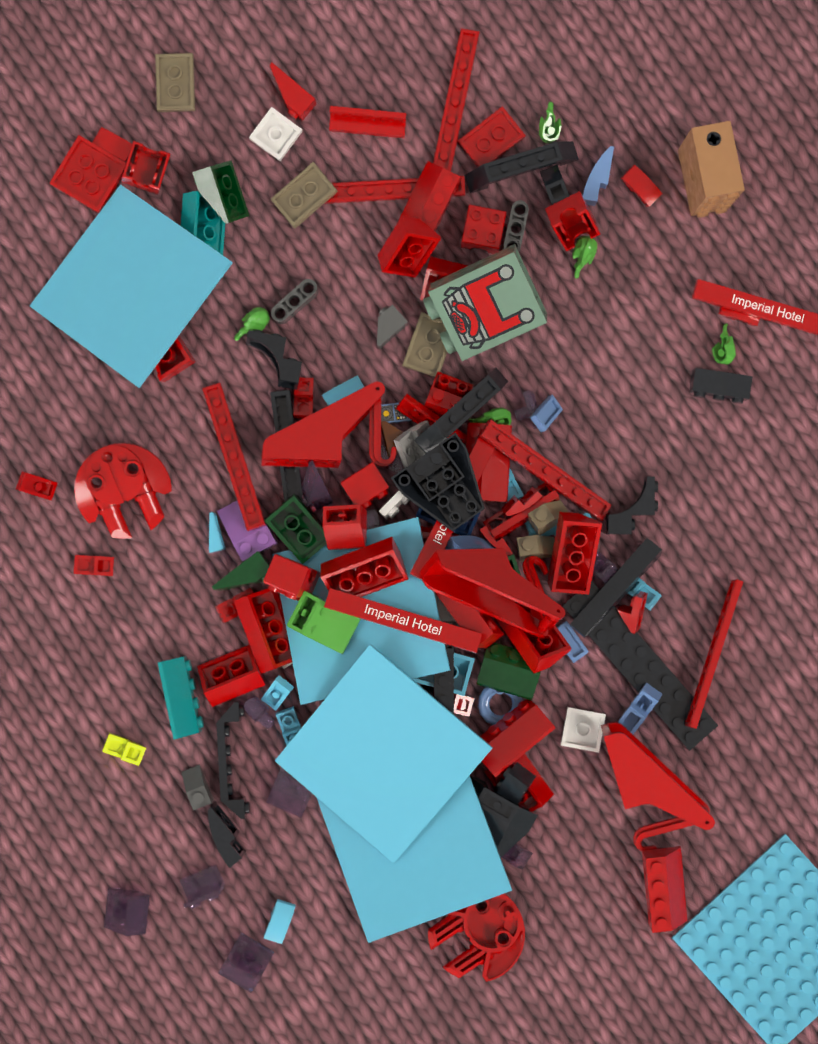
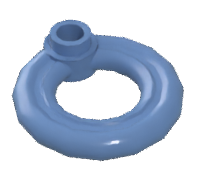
(484, 708)

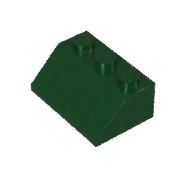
(507, 672)

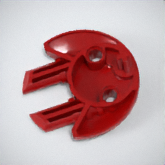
(121, 484)
(483, 928)

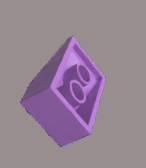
(245, 541)

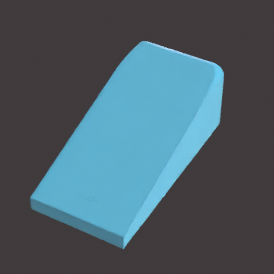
(216, 540)

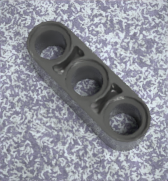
(516, 220)
(297, 292)

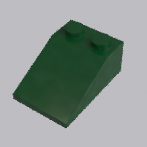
(222, 191)
(297, 528)
(247, 573)

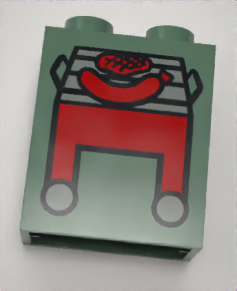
(485, 304)

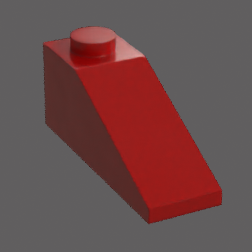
(296, 98)

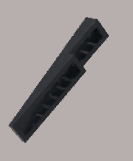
(283, 418)
(616, 587)

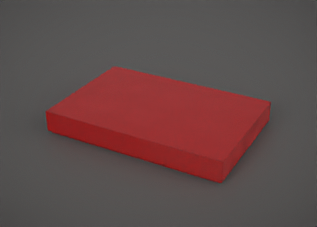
(491, 138)

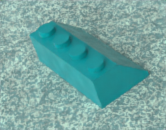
(202, 220)
(180, 697)

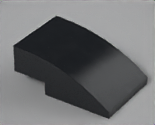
(224, 835)

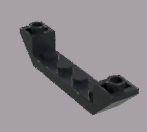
(520, 163)
(461, 411)
(445, 683)
(235, 804)

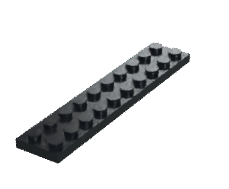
(642, 666)

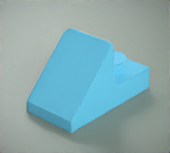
(277, 692)

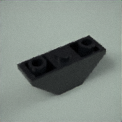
(554, 184)

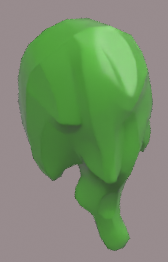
(548, 129)
(585, 251)
(254, 320)
(724, 352)
(498, 415)

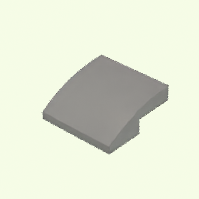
(407, 447)

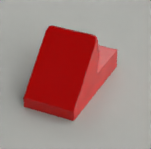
(36, 485)
(633, 614)

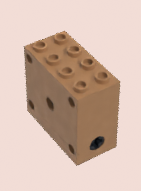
(710, 169)

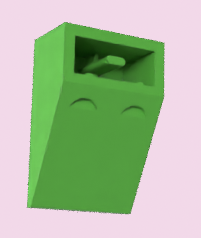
(322, 624)

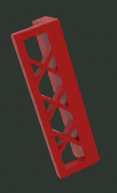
(367, 122)
(520, 518)

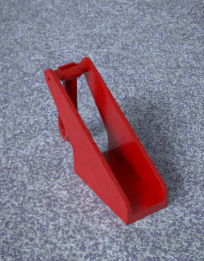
(322, 433)
(491, 585)
(648, 780)

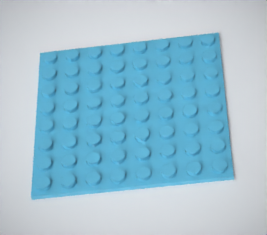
(130, 285)
(321, 668)
(383, 753)
(440, 872)
(763, 942)

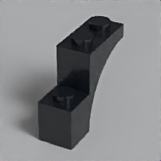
(273, 346)
(644, 506)

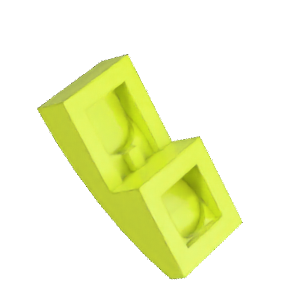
(124, 749)

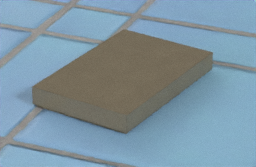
(175, 82)
(304, 195)
(426, 348)

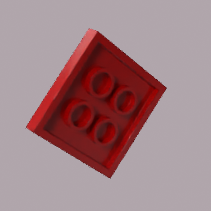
(88, 174)

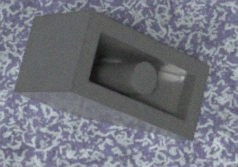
(389, 325)
(197, 787)

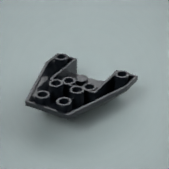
(443, 484)
(505, 819)

